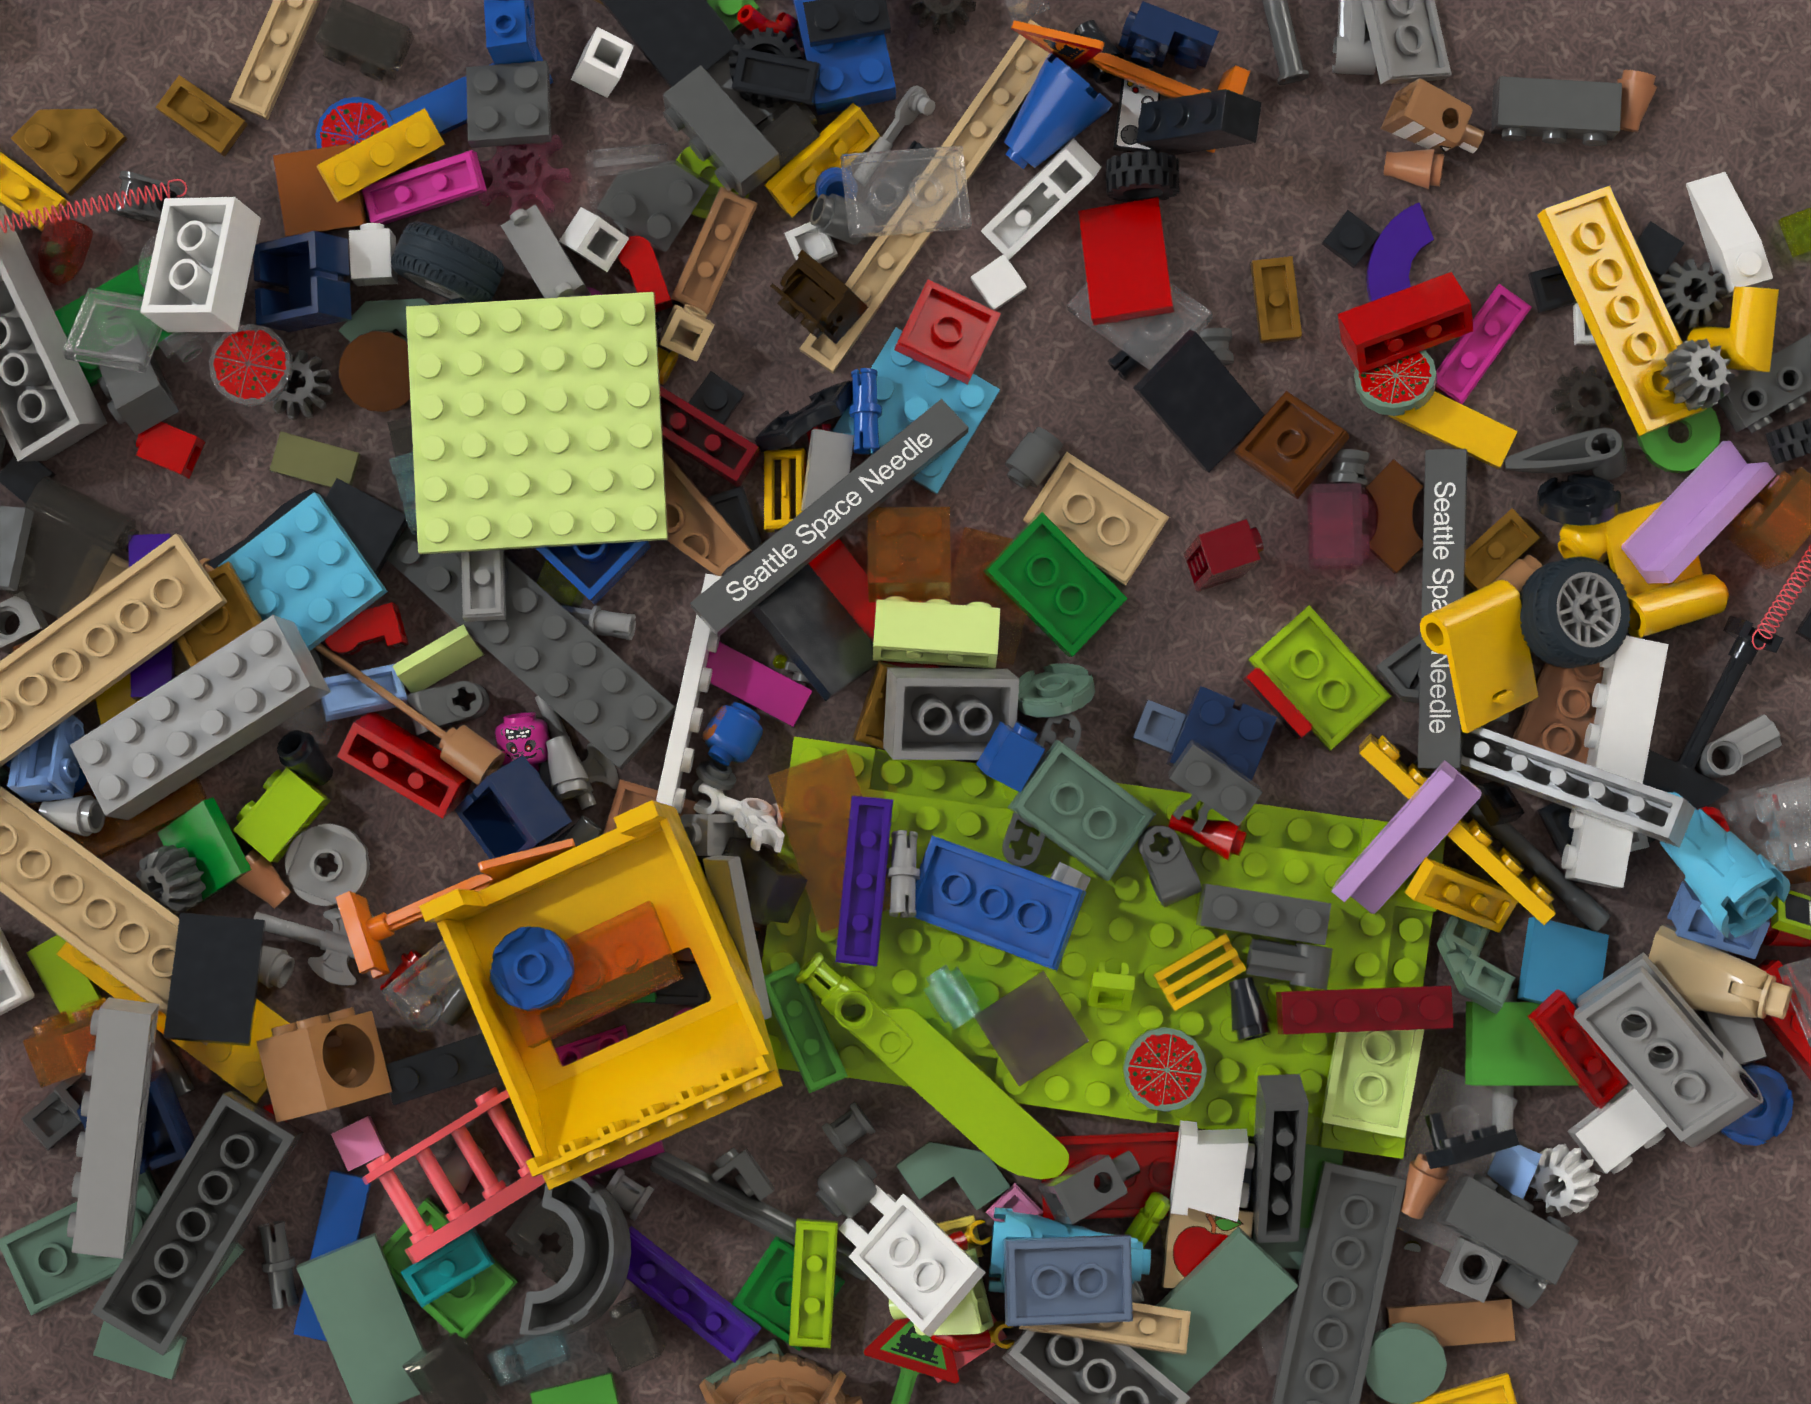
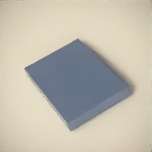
(1068, 1280)

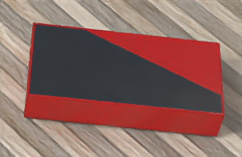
(1278, 703)

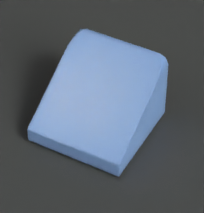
(1514, 1168)

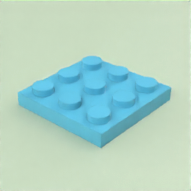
(908, 391)
(307, 572)

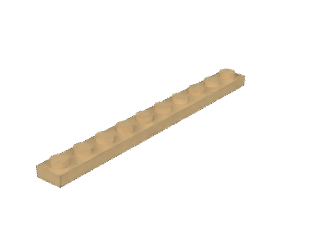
(977, 134)

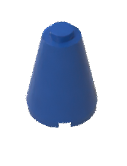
(1053, 113)

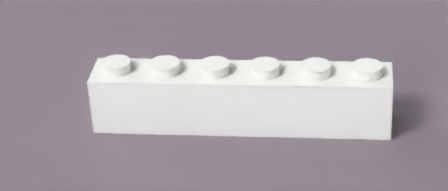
(1618, 745)

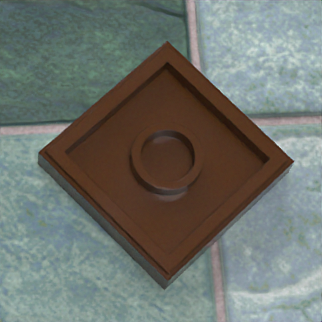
(1291, 444)

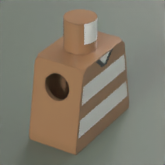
(1431, 119)

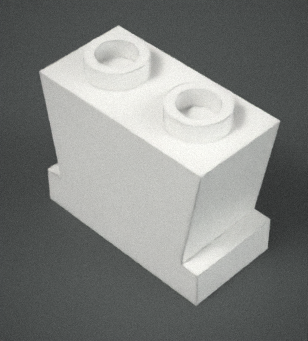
(1211, 1171)

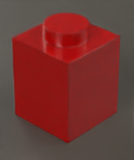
(170, 448)

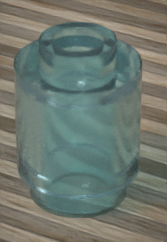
(952, 996)

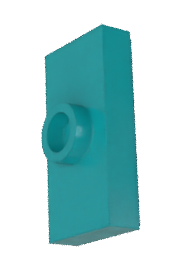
(447, 1267)

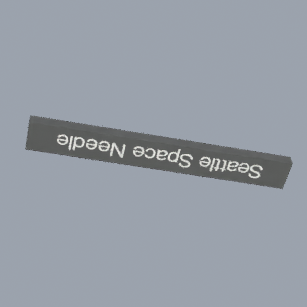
(829, 517)
(1441, 584)

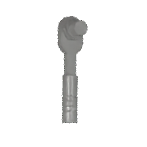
(911, 105)

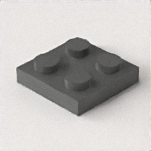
(508, 104)

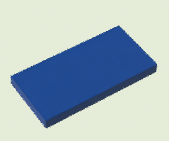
(996, 902)

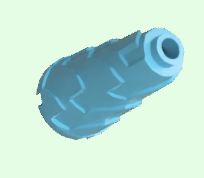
(1727, 876)
(1024, 1225)

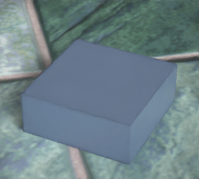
(1159, 726)

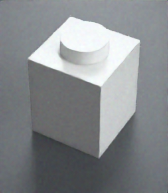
(602, 62)
(594, 239)
(371, 255)

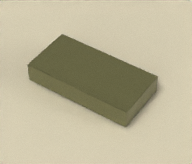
(313, 461)

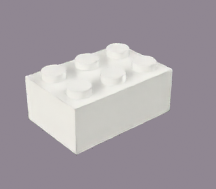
(200, 264)

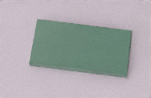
(43, 1255)
(1226, 1301)
(363, 1320)

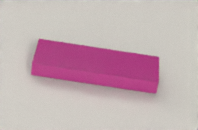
(424, 188)
(1478, 349)
(757, 684)

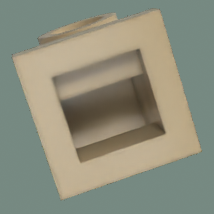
(686, 331)

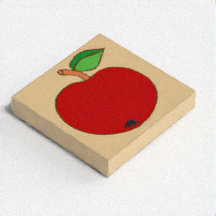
(1193, 1238)

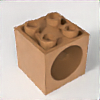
(323, 1063)

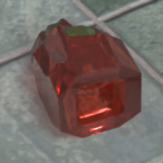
(63, 249)

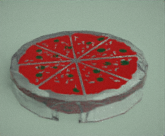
(251, 365)

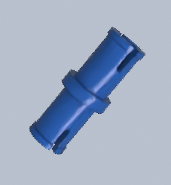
(865, 411)

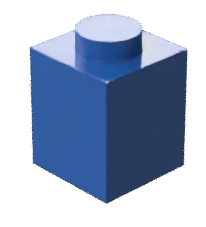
(1011, 755)

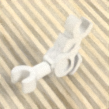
(754, 815)

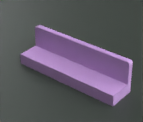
(1695, 514)
(1408, 838)

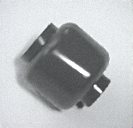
(846, 1187)

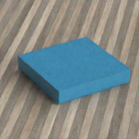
(1560, 959)

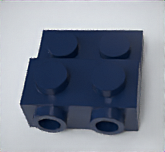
(1156, 32)

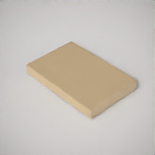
(1099, 517)

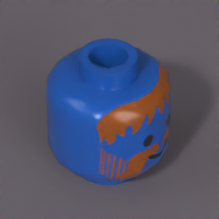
(732, 733)

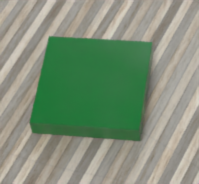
(211, 841)
(768, 1290)

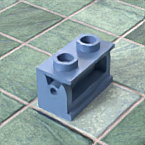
(48, 766)
(1696, 926)

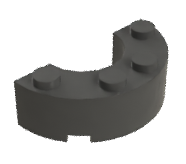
(597, 1264)

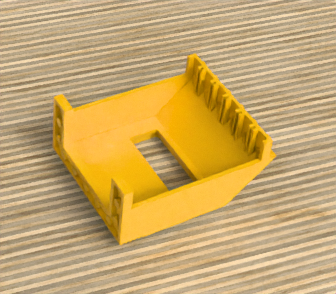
(648, 1082)

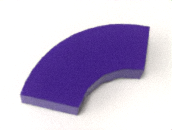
(1394, 251)

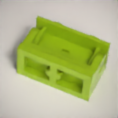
(280, 813)

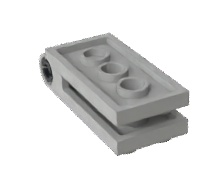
(1689, 1084)

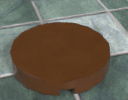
(376, 370)

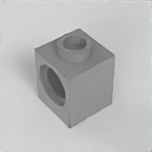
(31, 622)
(1474, 1286)

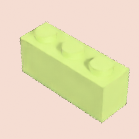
(936, 633)

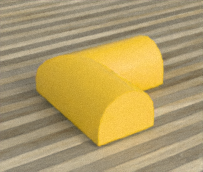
(1750, 331)

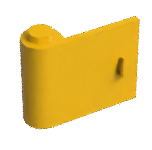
(1660, 605)
(1483, 653)

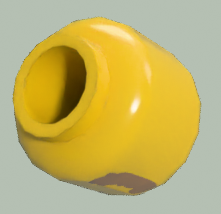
(1583, 542)

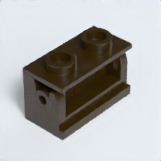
(820, 298)

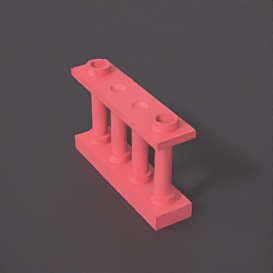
(460, 1215)

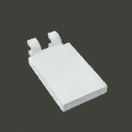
(913, 1261)

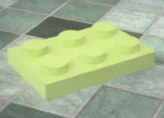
(1372, 1080)

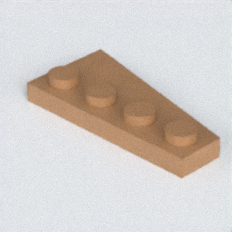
(697, 525)

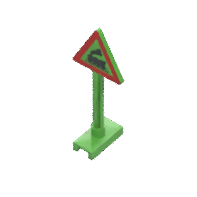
(914, 1355)

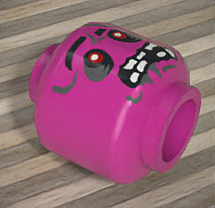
(523, 736)

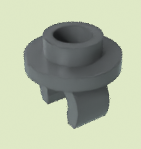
(714, 775)

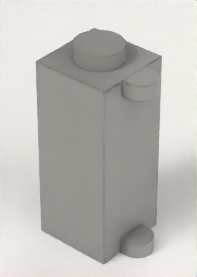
(543, 254)

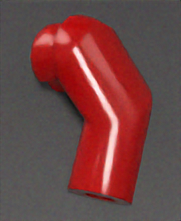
(754, 19)

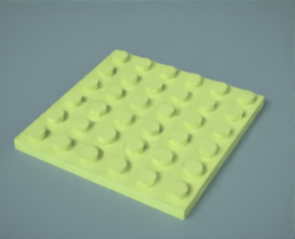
(536, 423)

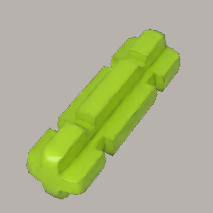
(1149, 1217)

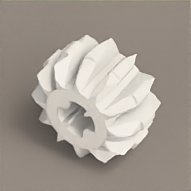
(1564, 1180)

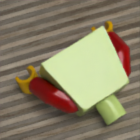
(969, 1322)

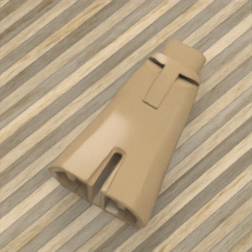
(1717, 980)

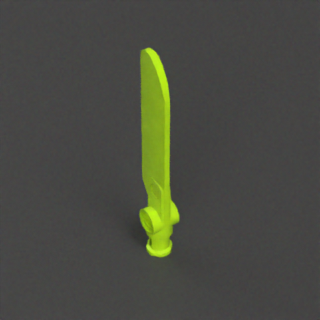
(942, 1077)

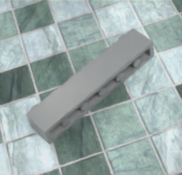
(1576, 785)
(113, 1127)

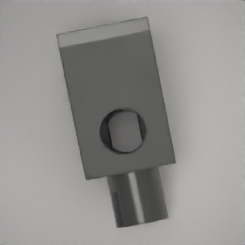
(1074, 1194)

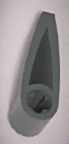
(1590, 450)

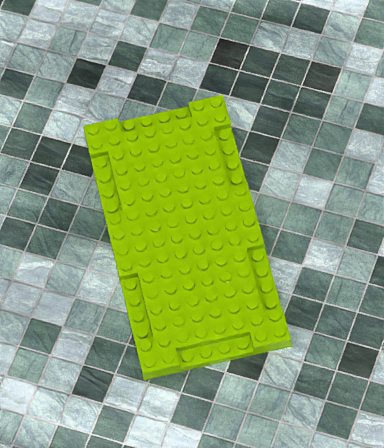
(1117, 923)

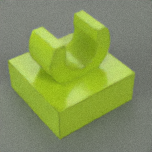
(1110, 989)

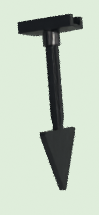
(1680, 774)

